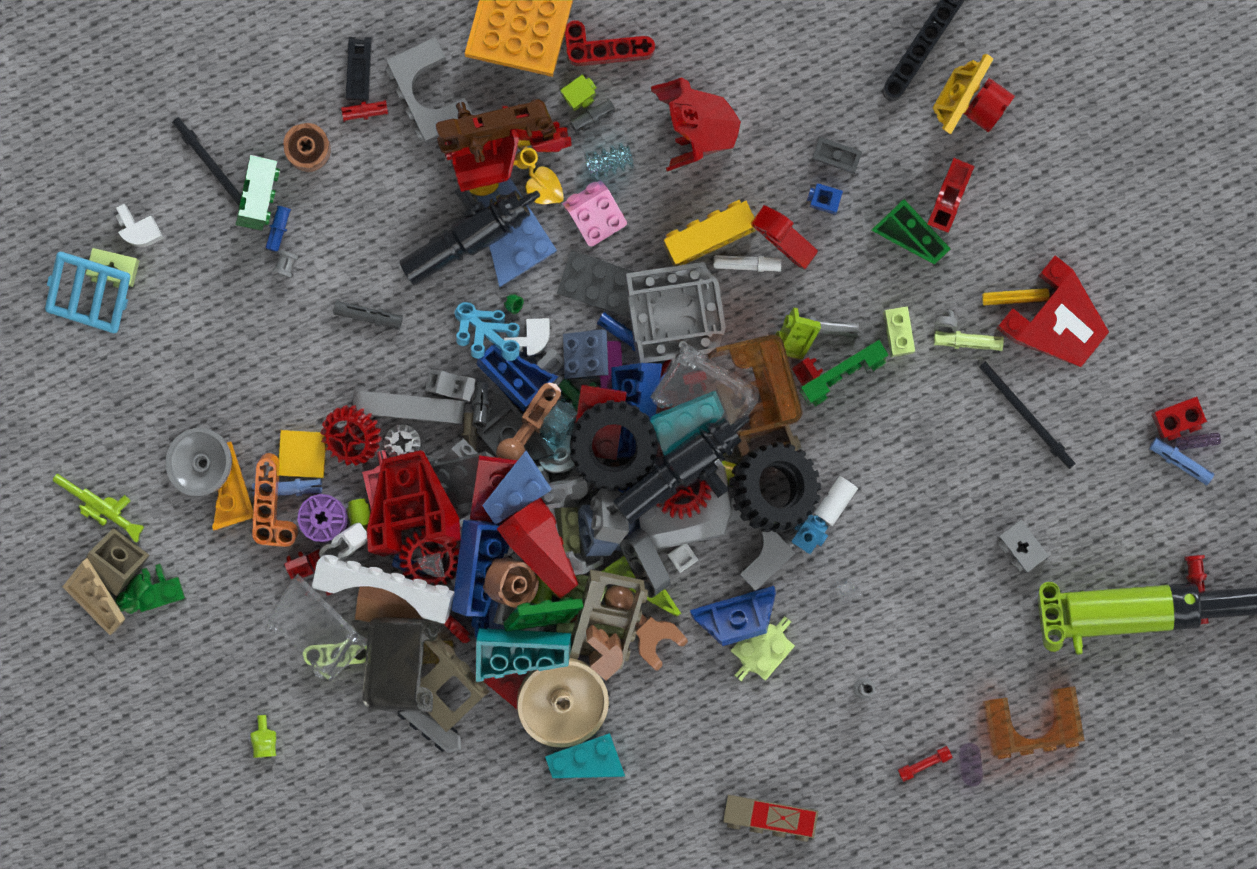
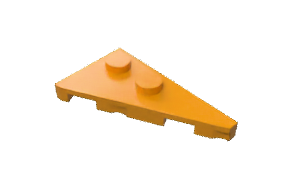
(233, 498)

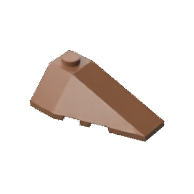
(378, 602)

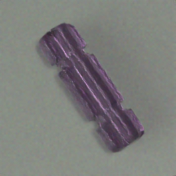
(1198, 441)

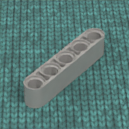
(410, 407)

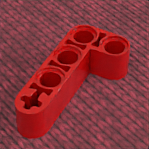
(609, 45)
(783, 236)

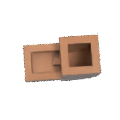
(608, 653)

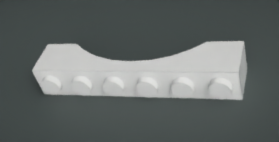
(428, 600)

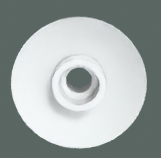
(557, 463)

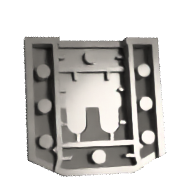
(673, 309)
(709, 524)

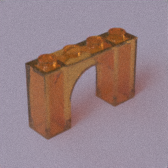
(1065, 729)

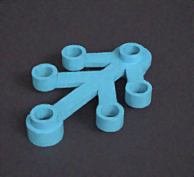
(468, 314)

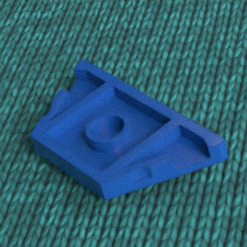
(737, 617)

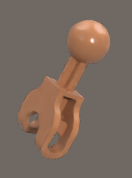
(532, 421)
(647, 630)

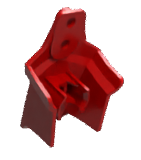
(700, 118)

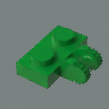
(161, 593)

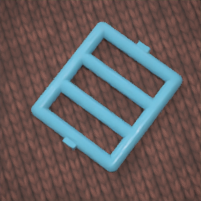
(104, 271)

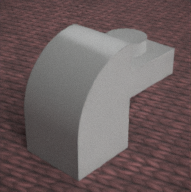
(450, 385)

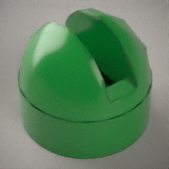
(514, 303)

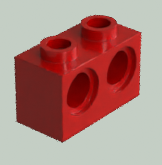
(1177, 414)

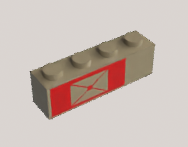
(770, 816)

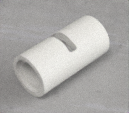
(836, 501)

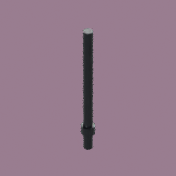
(190, 138)
(1057, 449)

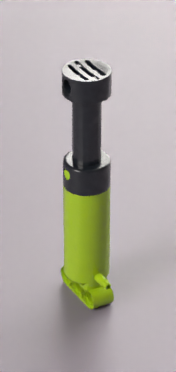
(1135, 610)

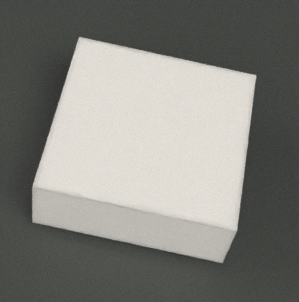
(682, 557)

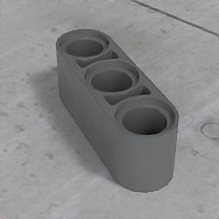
(645, 562)

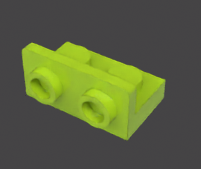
(798, 334)

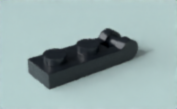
(358, 69)

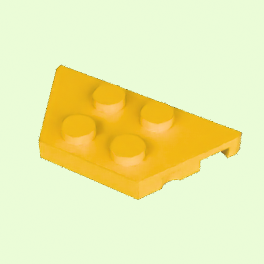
(959, 90)

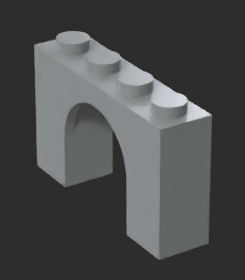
(405, 70)
(772, 556)

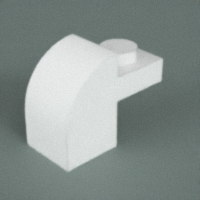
(140, 233)
(537, 336)

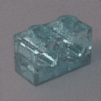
(558, 423)

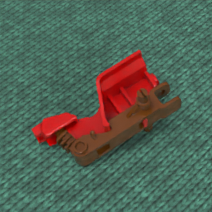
(486, 143)

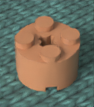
(306, 134)
(510, 582)

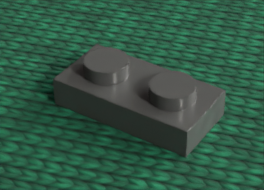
(837, 155)

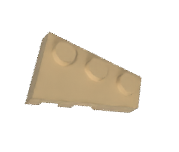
(94, 597)

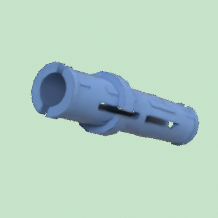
(1175, 457)
(294, 487)

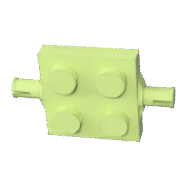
(763, 652)

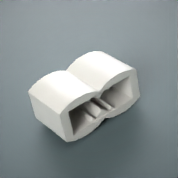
(346, 542)

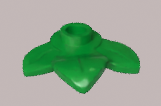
(128, 600)

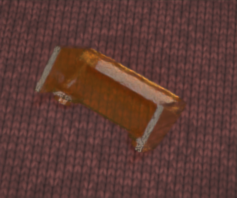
(773, 379)

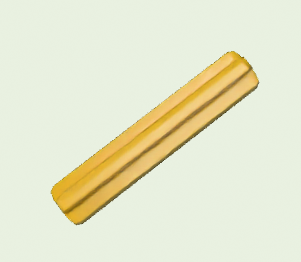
(1017, 296)

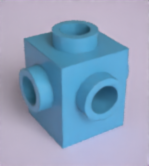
(810, 533)

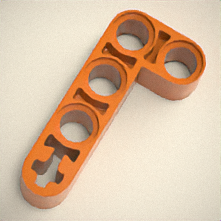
(270, 500)

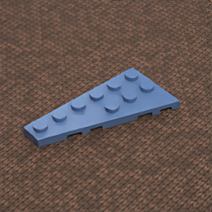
(522, 247)

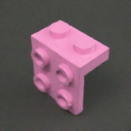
(595, 213)

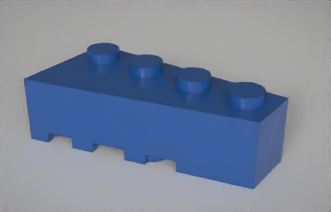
(639, 383)
(478, 549)

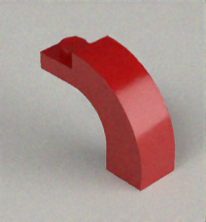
(950, 195)

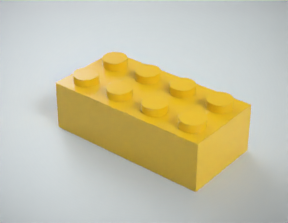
(709, 235)

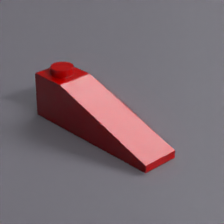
(538, 544)

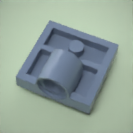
(585, 354)

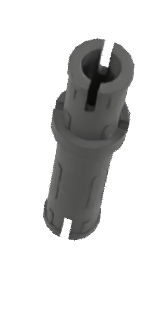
(374, 316)

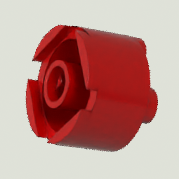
(989, 105)

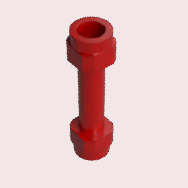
(942, 755)

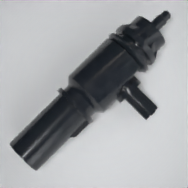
(468, 234)
(683, 467)

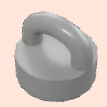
(946, 322)

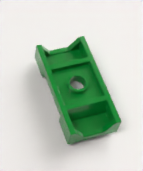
(870, 357)

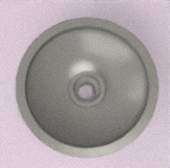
(185, 460)

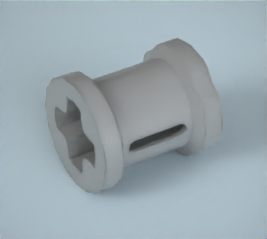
(289, 264)

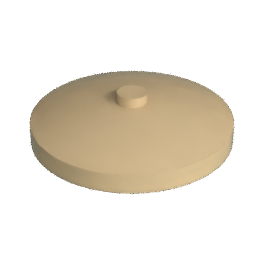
(563, 704)

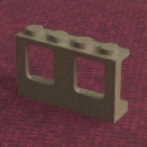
(595, 612)
(450, 666)

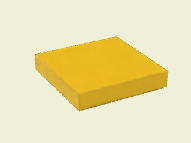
(301, 454)

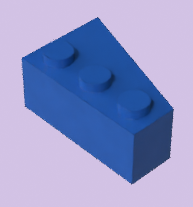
(515, 378)

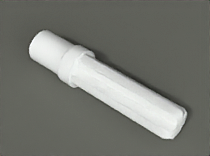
(747, 263)

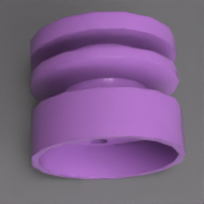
(334, 511)

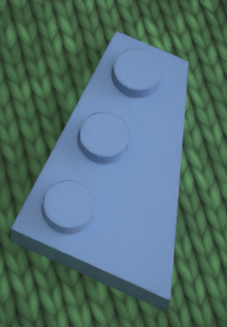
(517, 489)

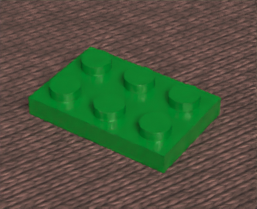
(543, 614)

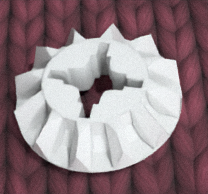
(393, 436)

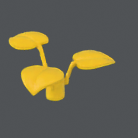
(542, 179)

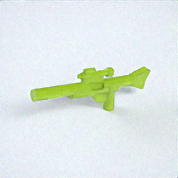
(96, 506)

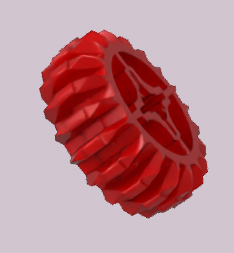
(356, 431)
(696, 501)
(412, 568)

